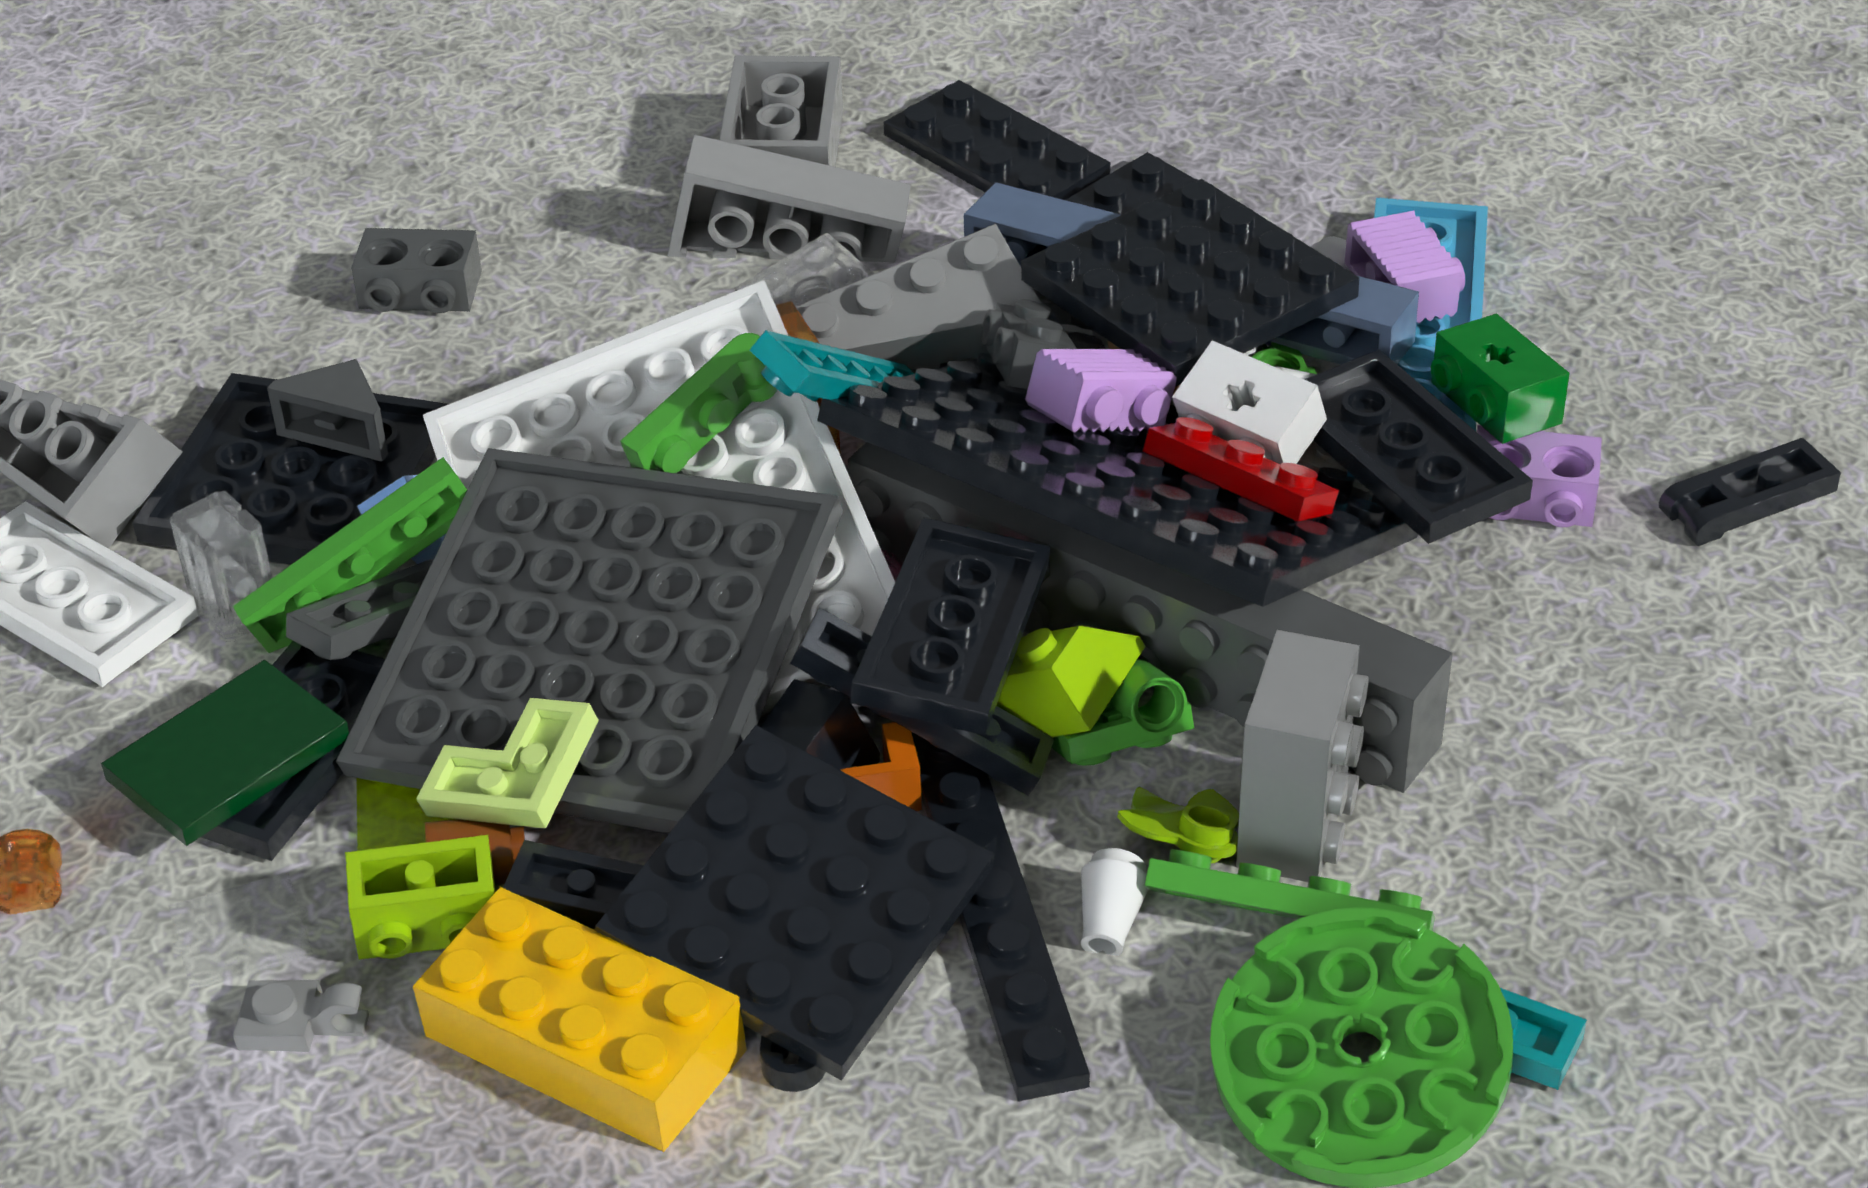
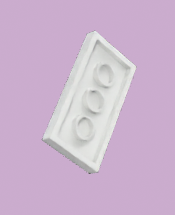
(82, 597)

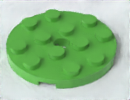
(1326, 1111)

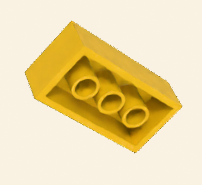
(582, 1018)

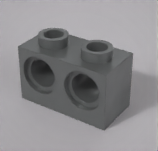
(416, 269)

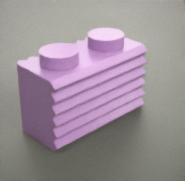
(1407, 255)
(1100, 389)

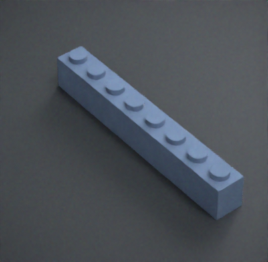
(1375, 320)

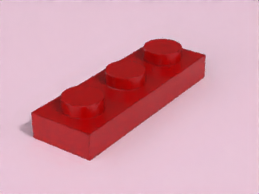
(1241, 469)

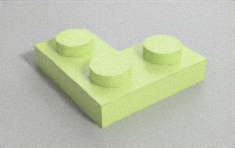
(521, 781)

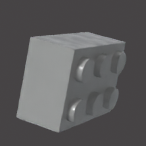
(786, 106)
(1300, 755)

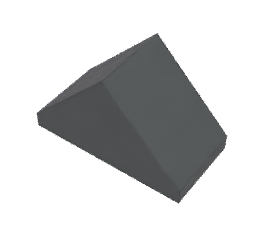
(330, 410)

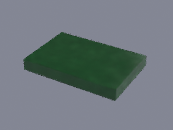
(225, 751)

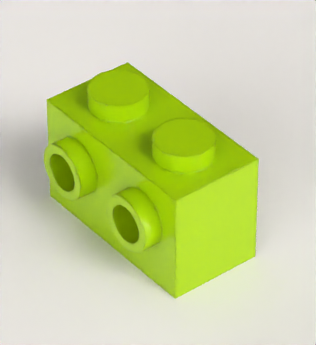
(416, 894)

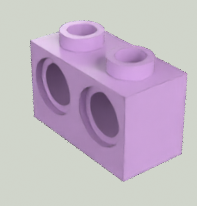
(1562, 472)

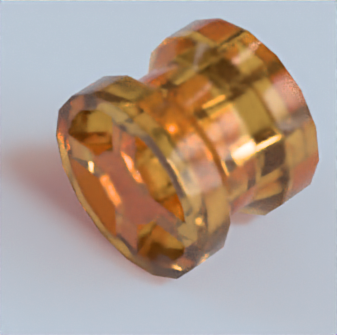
(29, 871)

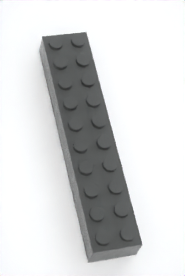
(1189, 628)

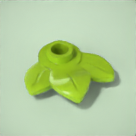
(1200, 827)

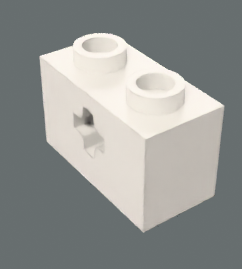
(1252, 403)

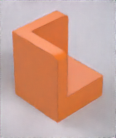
(899, 772)

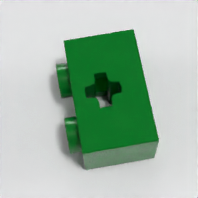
(1499, 378)

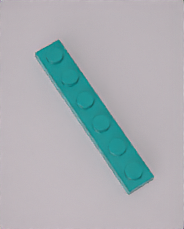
(819, 369)

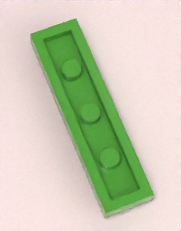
(357, 553)
(1259, 889)

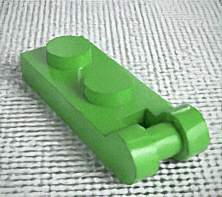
(699, 408)

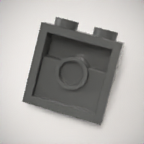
(1020, 332)

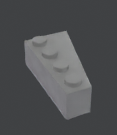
(779, 203)
(925, 306)
(81, 459)

